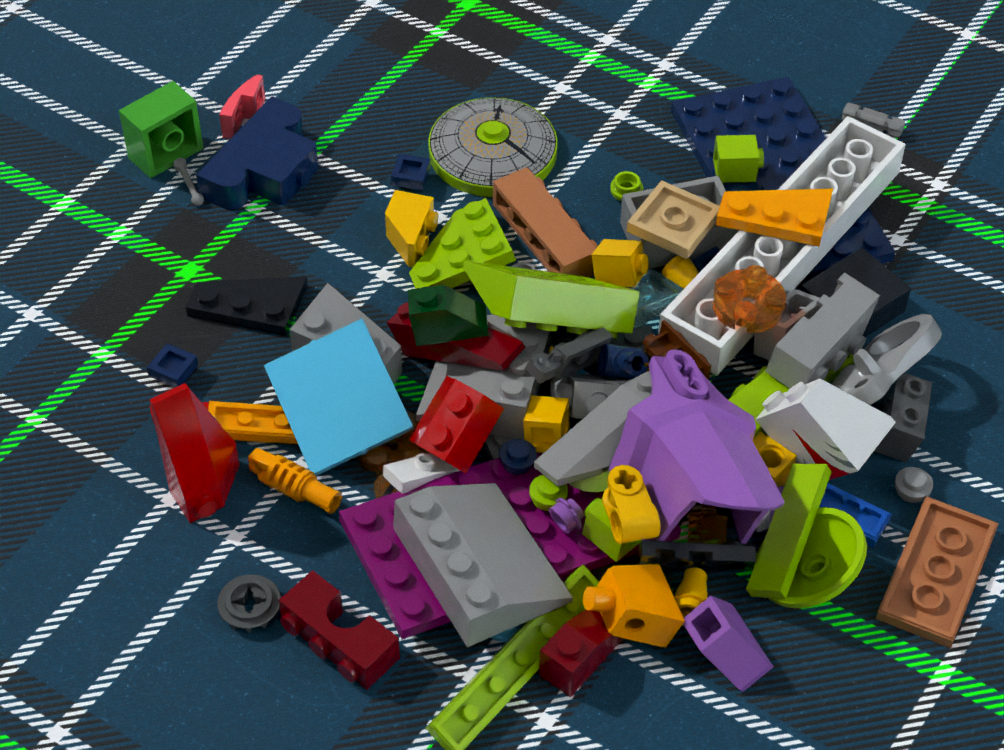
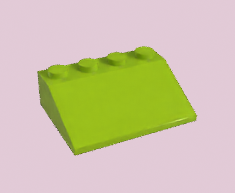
(553, 299)

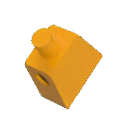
(636, 604)

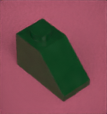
(445, 315)

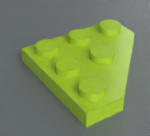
(467, 236)

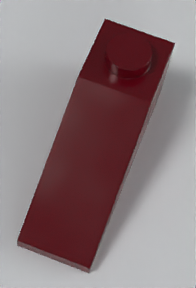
(576, 651)

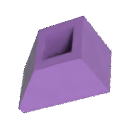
(727, 642)

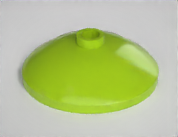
(829, 560)

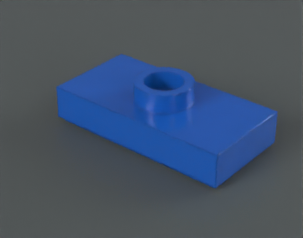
(870, 517)

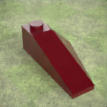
(489, 352)

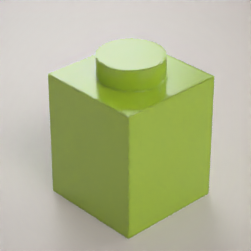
(737, 158)

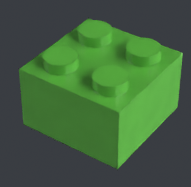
(161, 129)

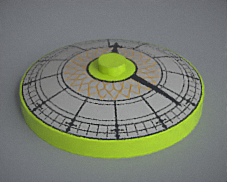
(489, 141)

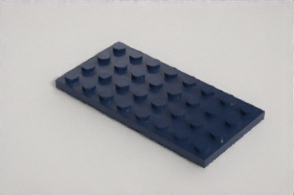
(788, 137)

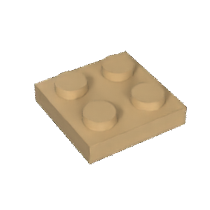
(673, 219)

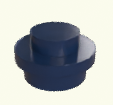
(517, 456)

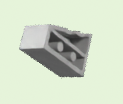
(332, 312)

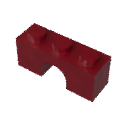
(358, 652)

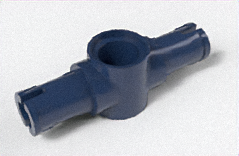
(621, 362)

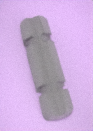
(875, 119)

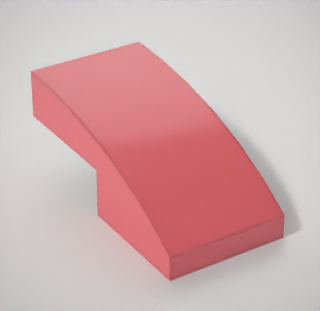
(242, 105)

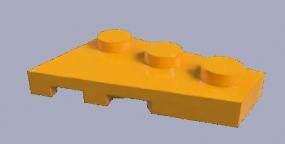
(781, 214)

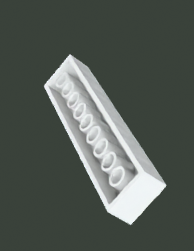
(851, 161)

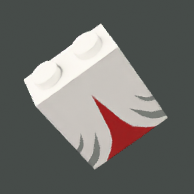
(824, 426)

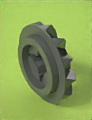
(234, 596)

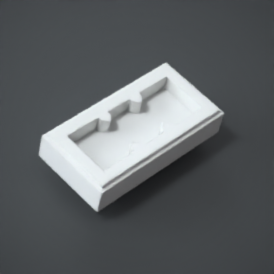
(416, 471)

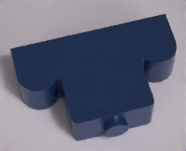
(261, 158)

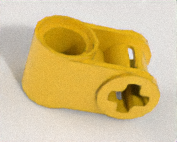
(629, 506)

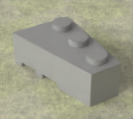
(827, 337)

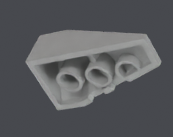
(595, 438)

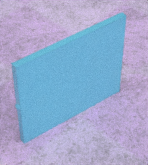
(338, 397)

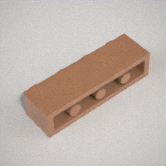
(543, 224)

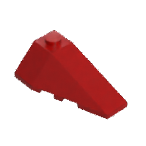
(195, 452)

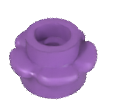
(567, 514)

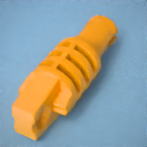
(293, 480)

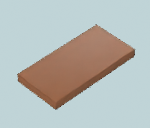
(937, 572)

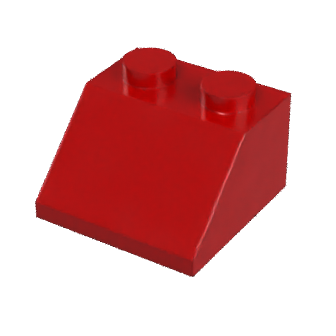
(456, 423)

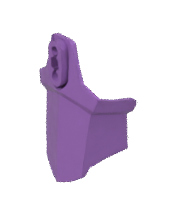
(695, 449)

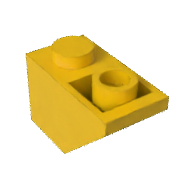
(408, 224)

